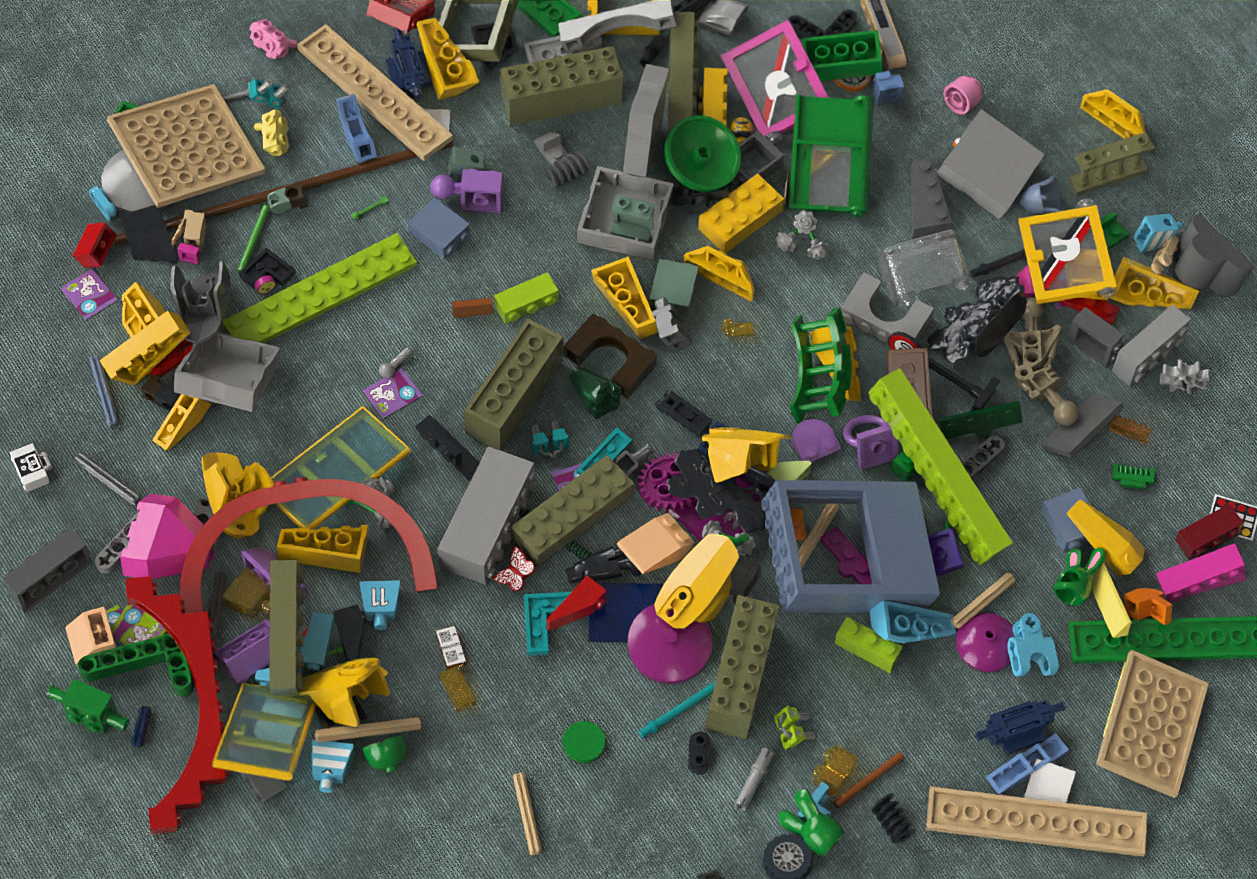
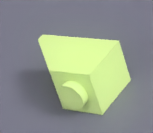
(791, 470)

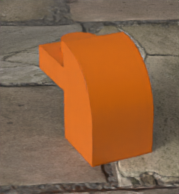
(1146, 603)

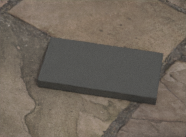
(1093, 417)

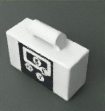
(30, 467)

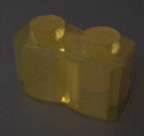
(835, 769)

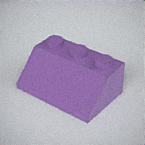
(259, 561)
(246, 653)

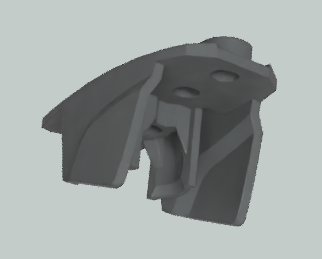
(202, 302)

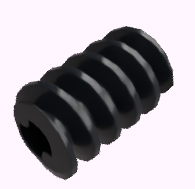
(892, 820)

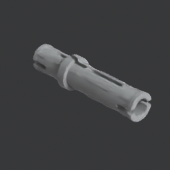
(758, 770)

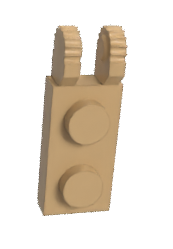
(1164, 255)

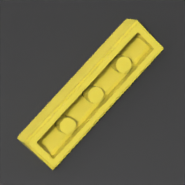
(1110, 603)

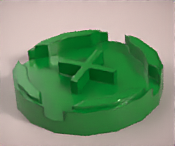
(583, 742)

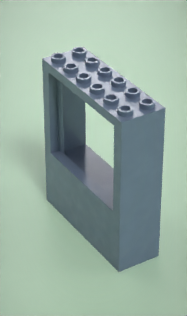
(892, 538)

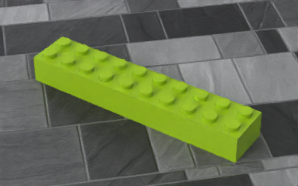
(939, 467)

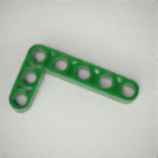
(141, 660)

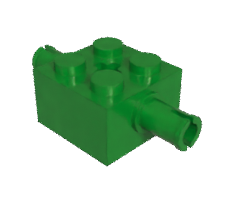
(88, 706)

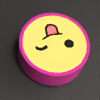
(265, 284)

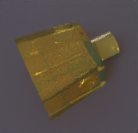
(247, 595)

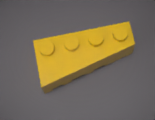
(145, 349)

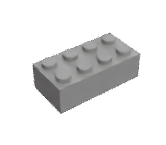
(1151, 345)

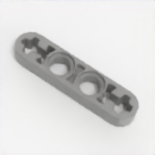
(120, 538)

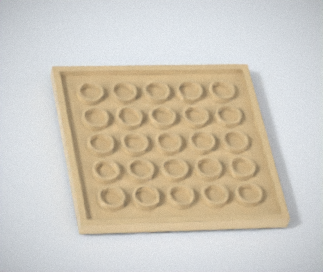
(185, 145)

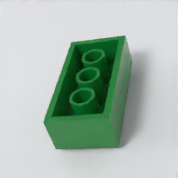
(844, 55)

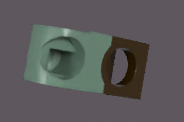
(286, 198)

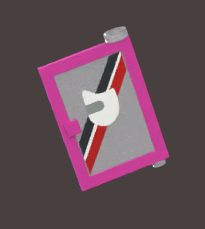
(769, 76)

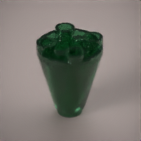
(596, 392)

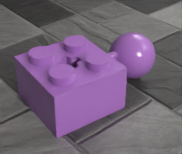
(478, 189)

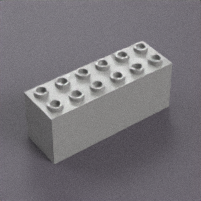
(486, 515)

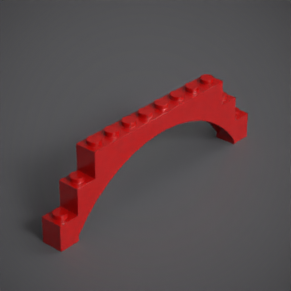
(192, 636)

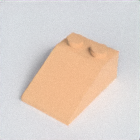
(656, 544)

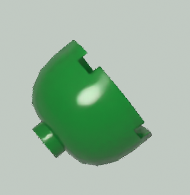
(386, 754)

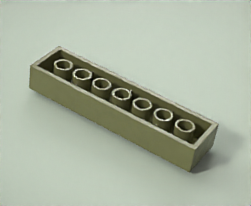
(682, 68)

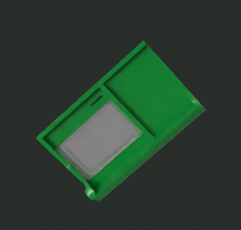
(836, 154)

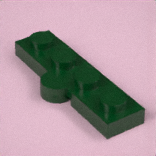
(981, 420)

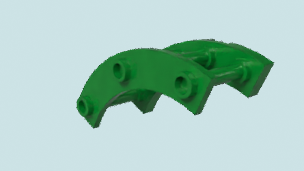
(842, 366)

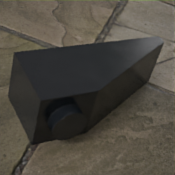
(351, 630)

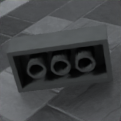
(46, 570)

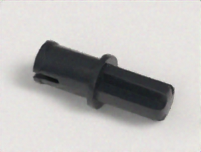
(651, 50)

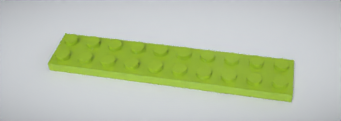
(322, 291)

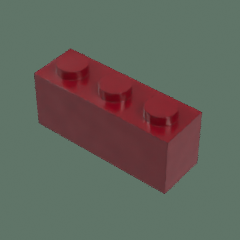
(1209, 532)

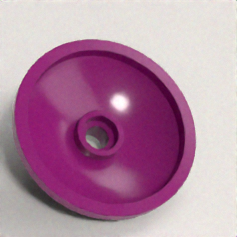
(979, 650)

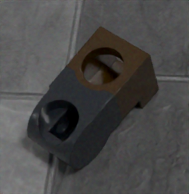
(158, 393)

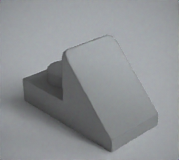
(551, 147)

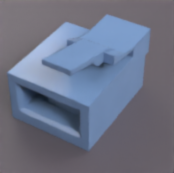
(887, 88)

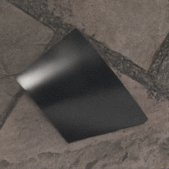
(481, 36)
(148, 235)

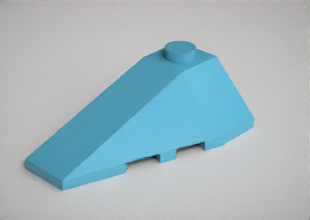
(909, 623)

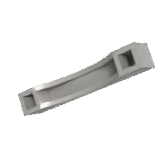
(580, 32)

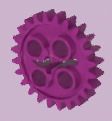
(652, 488)

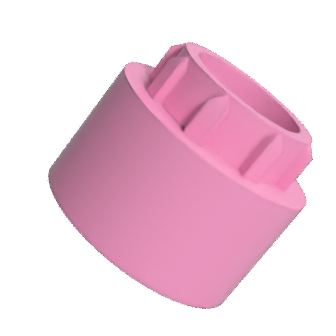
(963, 94)

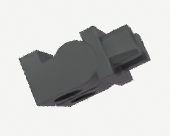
(670, 325)

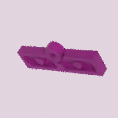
(850, 559)

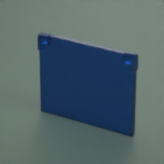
(622, 607)

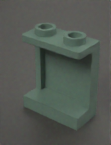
(632, 218)
(675, 283)

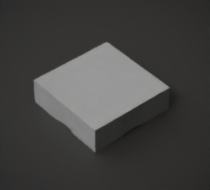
(646, 120)
(990, 164)
(598, 219)
(227, 371)

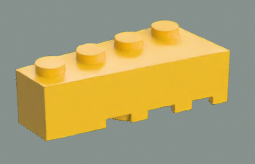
(714, 94)
(624, 292)
(325, 547)

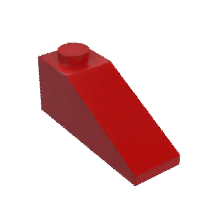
(579, 603)

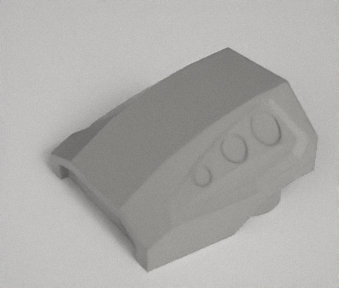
(723, 16)

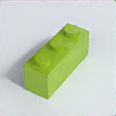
(526, 298)
(868, 645)

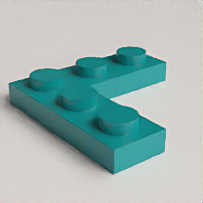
(536, 609)

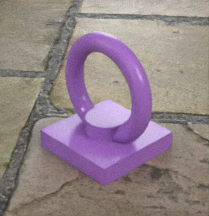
(874, 445)

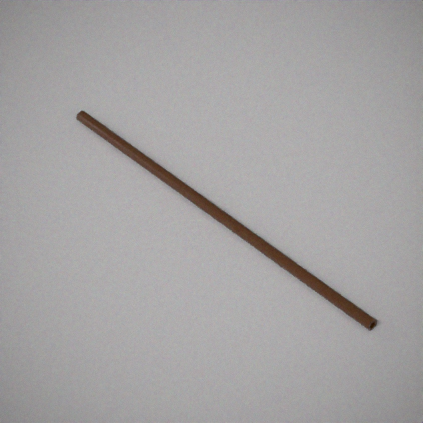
(305, 184)

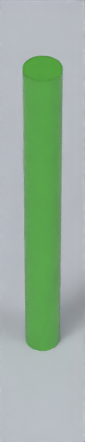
(254, 238)

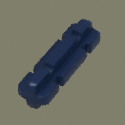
(141, 726)

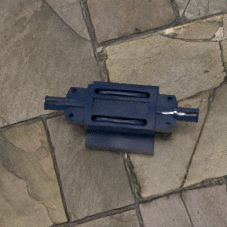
(407, 67)
(1020, 725)

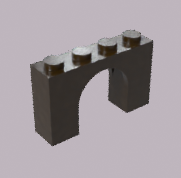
(599, 333)

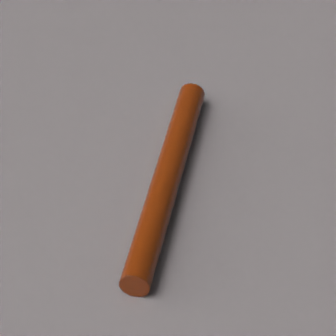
(868, 780)

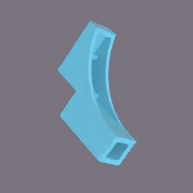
(315, 646)

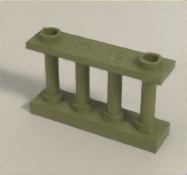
(1111, 164)

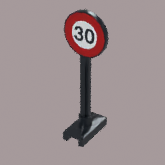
(902, 340)

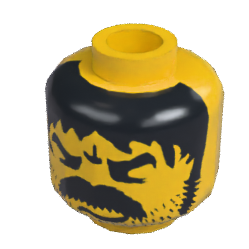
(741, 129)

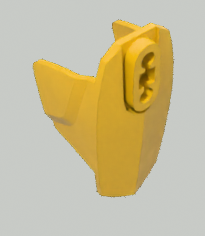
(737, 449)
(227, 481)
(705, 580)
(336, 685)

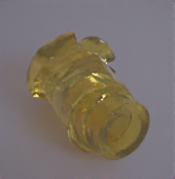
(736, 329)

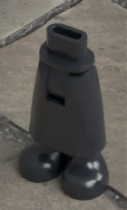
(601, 566)

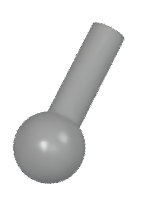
(387, 370)

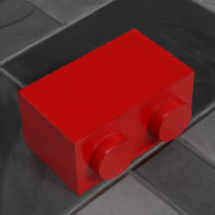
(94, 245)

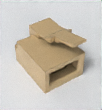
(194, 227)

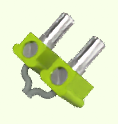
(793, 735)

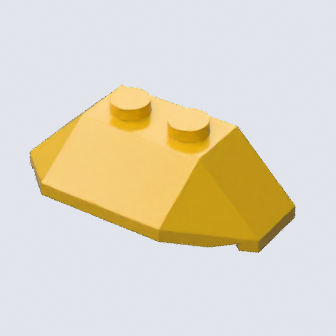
(1114, 113)
(722, 270)
(139, 309)

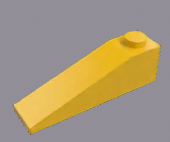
(827, 357)
(1120, 545)

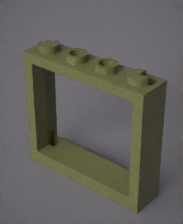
(499, 34)

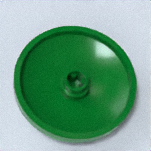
(702, 153)

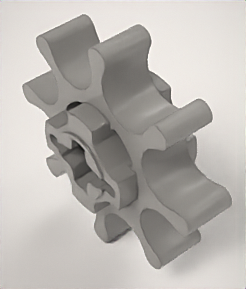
(1184, 377)

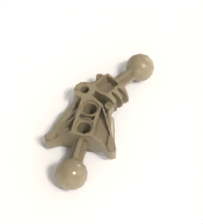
(1038, 376)

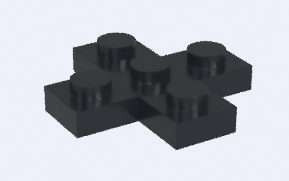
(698, 201)

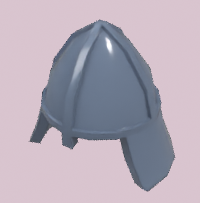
(1042, 197)

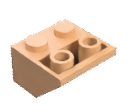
(90, 634)

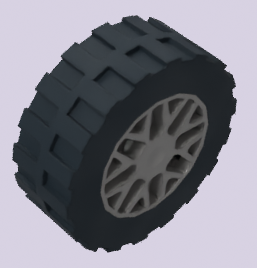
(787, 858)

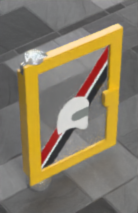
(1067, 254)

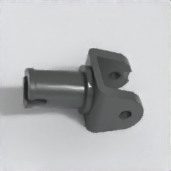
(635, 458)

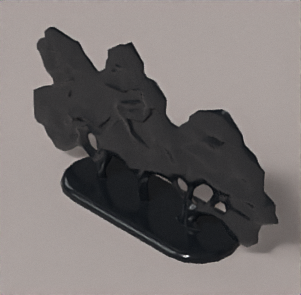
(970, 319)
(720, 496)

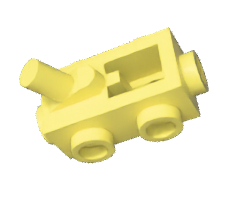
(274, 132)

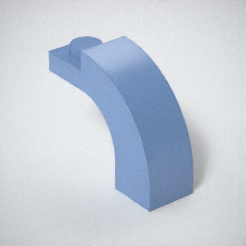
(354, 128)

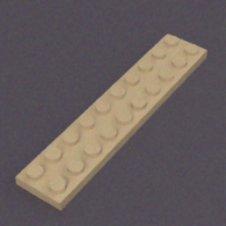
(375, 92)
(1036, 821)

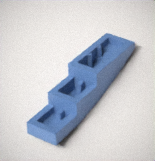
(1022, 765)

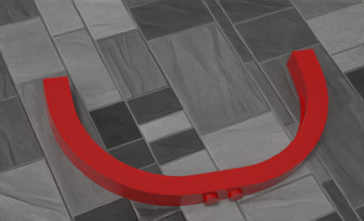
(282, 492)

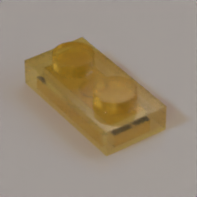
(457, 688)

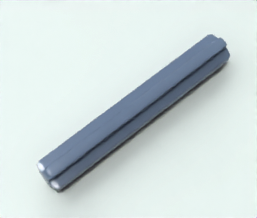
(103, 390)

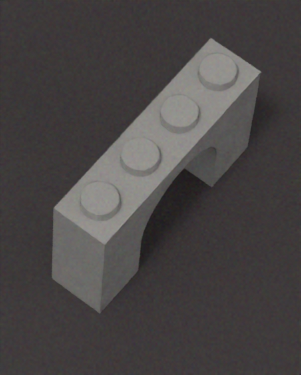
(857, 312)

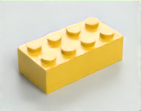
(741, 213)

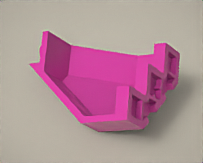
(160, 538)

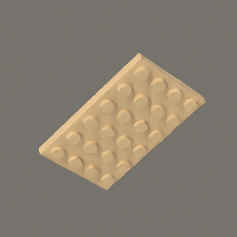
(1152, 724)

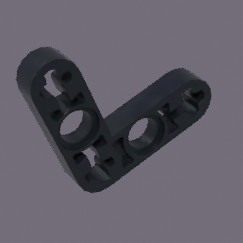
(838, 23)

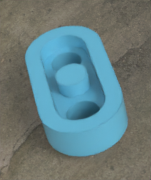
(107, 208)

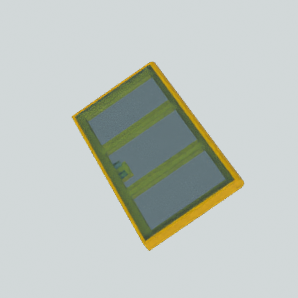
(350, 452)
(265, 733)

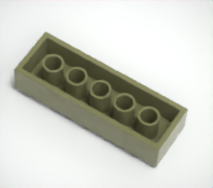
(572, 510)
(285, 627)

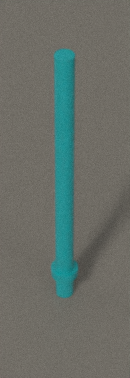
(652, 726)

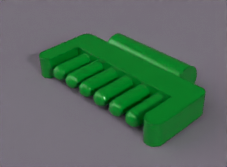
(1132, 480)

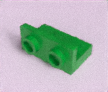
(1113, 231)

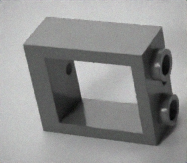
(767, 150)
(1095, 337)

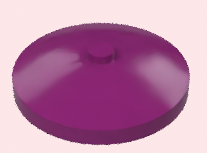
(668, 652)

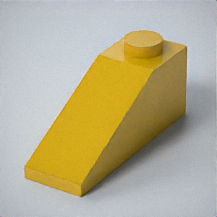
(182, 419)

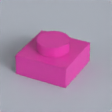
(189, 253)

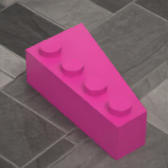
(1202, 574)

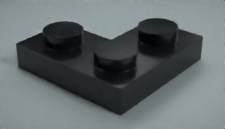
(267, 264)

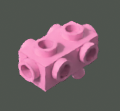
(270, 39)

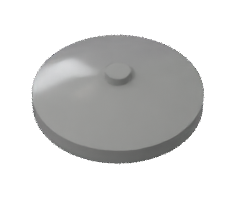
(124, 185)

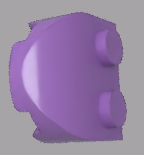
(814, 440)

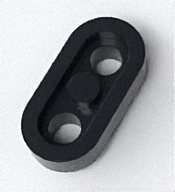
(699, 751)

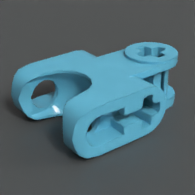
(1031, 645)

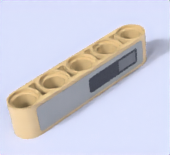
(890, 46)

